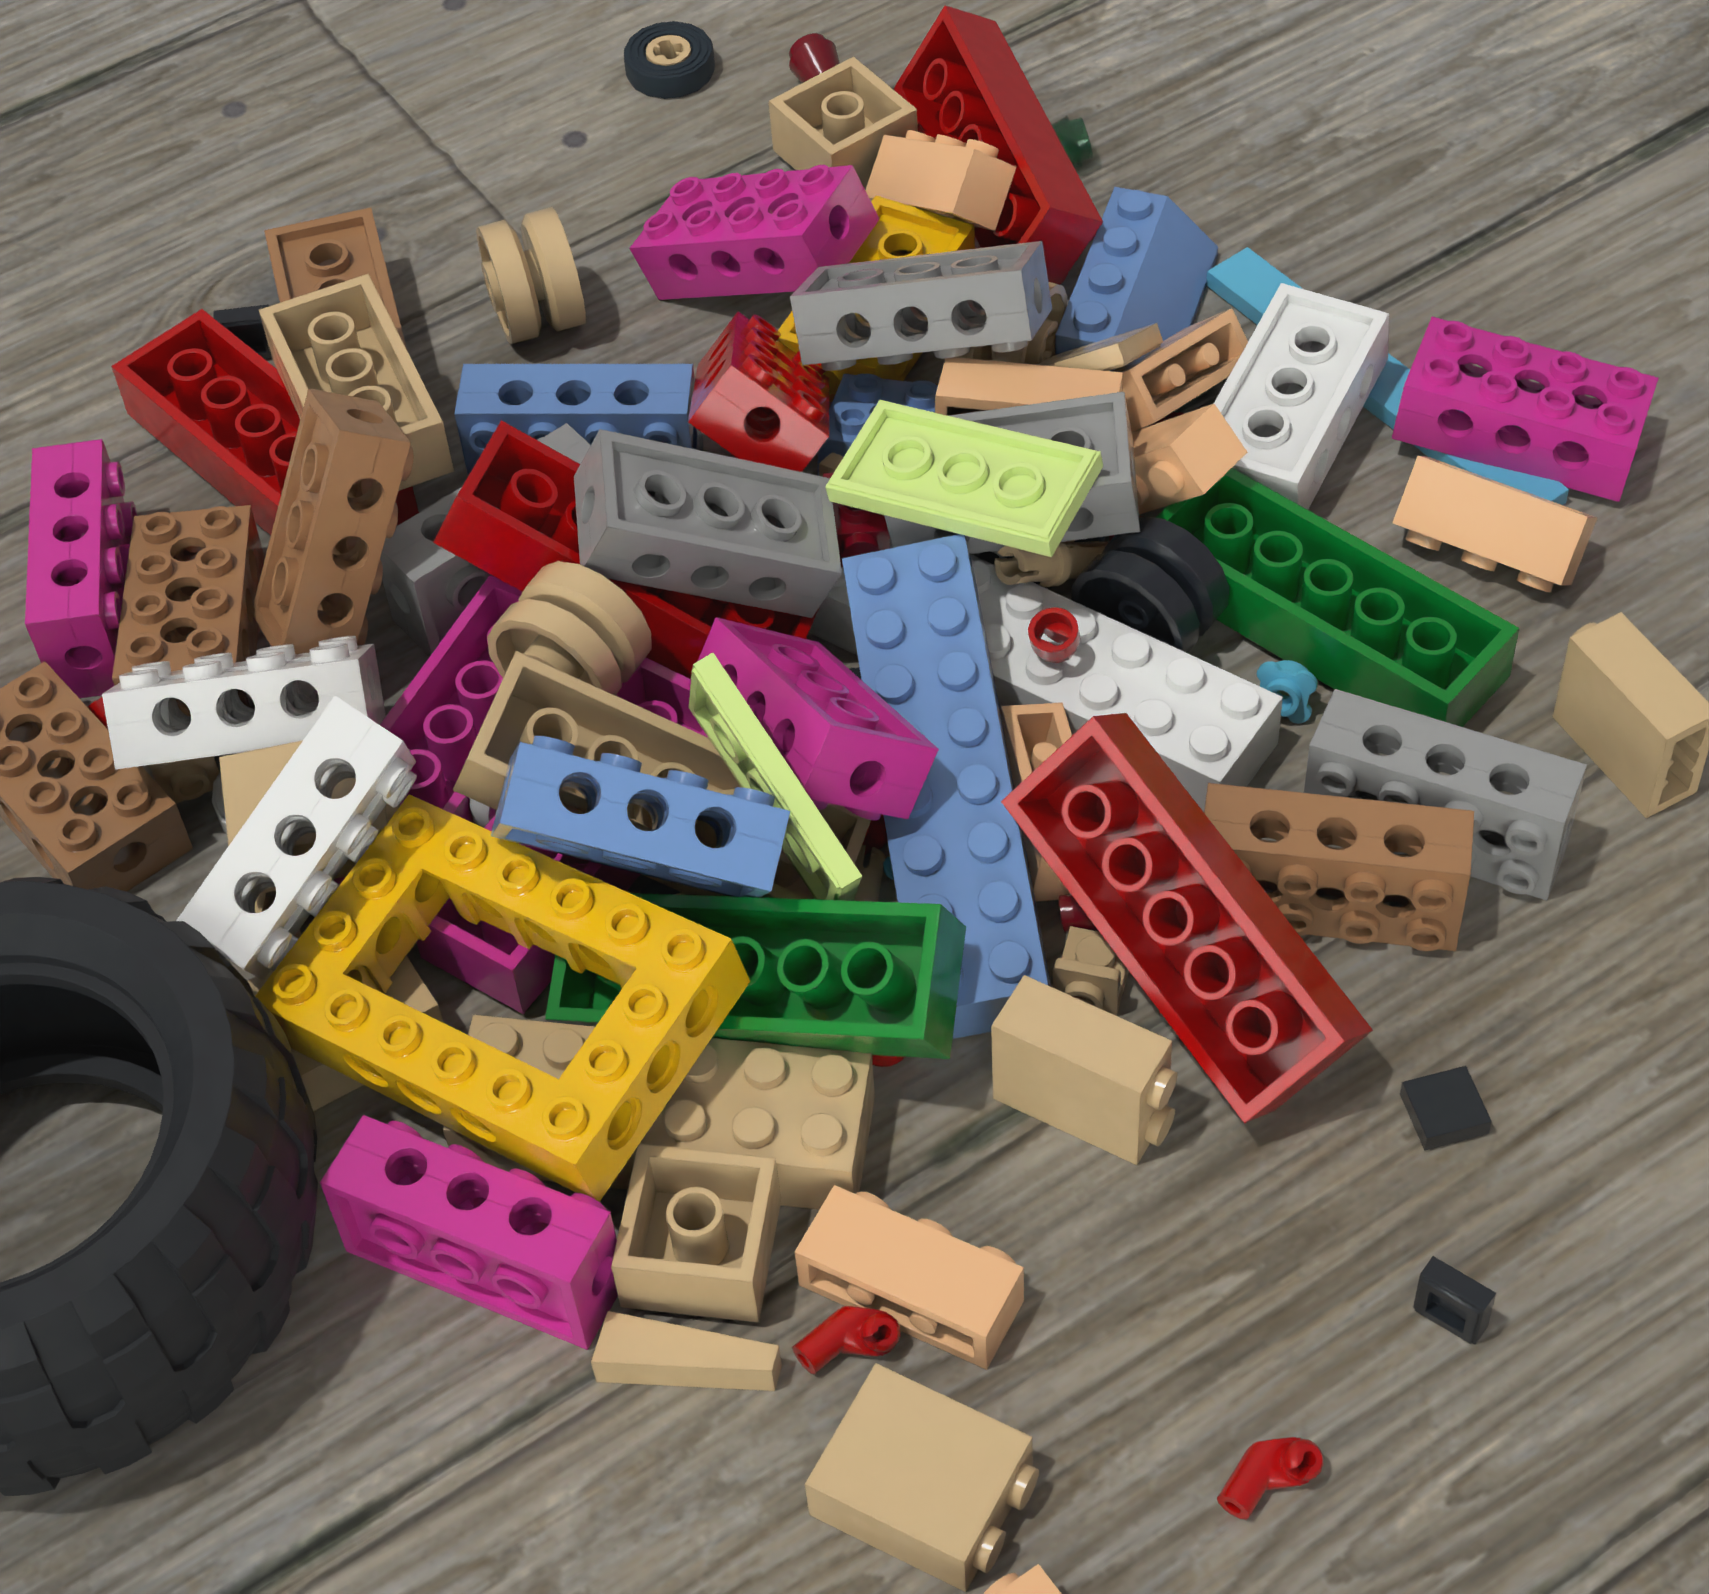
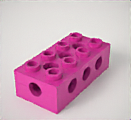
(753, 231)
(1547, 412)
(77, 562)
(825, 721)
(474, 1229)

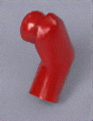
(848, 1332)
(1269, 1467)

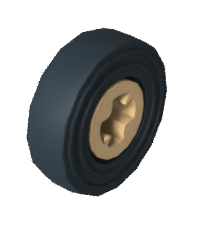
(669, 59)

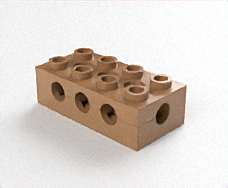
(327, 253)
(332, 522)
(182, 554)
(123, 825)
(1361, 873)

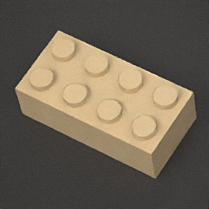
(349, 346)

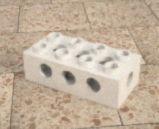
(1331, 352)
(152, 729)
(299, 803)

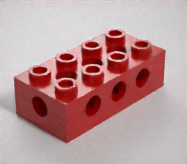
(760, 397)

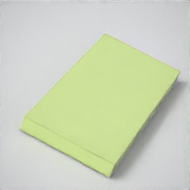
(965, 477)
(761, 767)

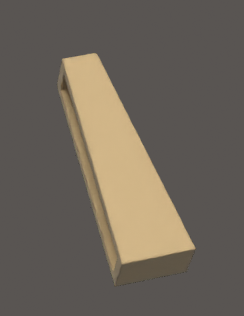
(676, 1355)

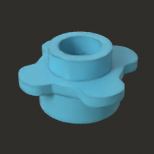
(1294, 680)

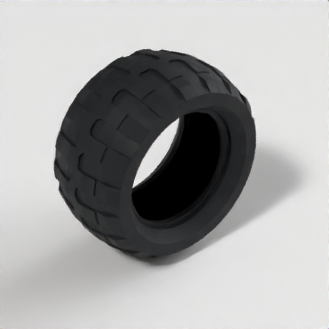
(205, 1249)

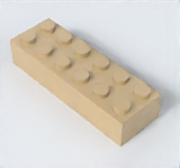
(556, 705)
(737, 1098)

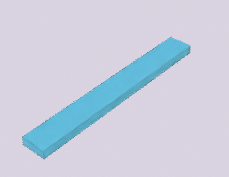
(1250, 285)

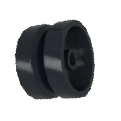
(1156, 583)

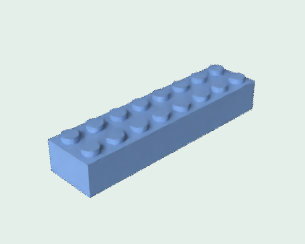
(960, 848)

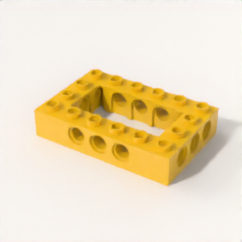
(569, 1129)

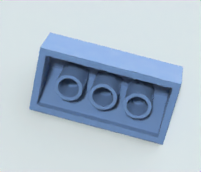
(1139, 272)

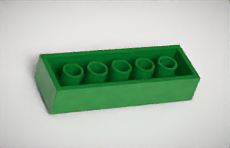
(1345, 605)
(817, 972)

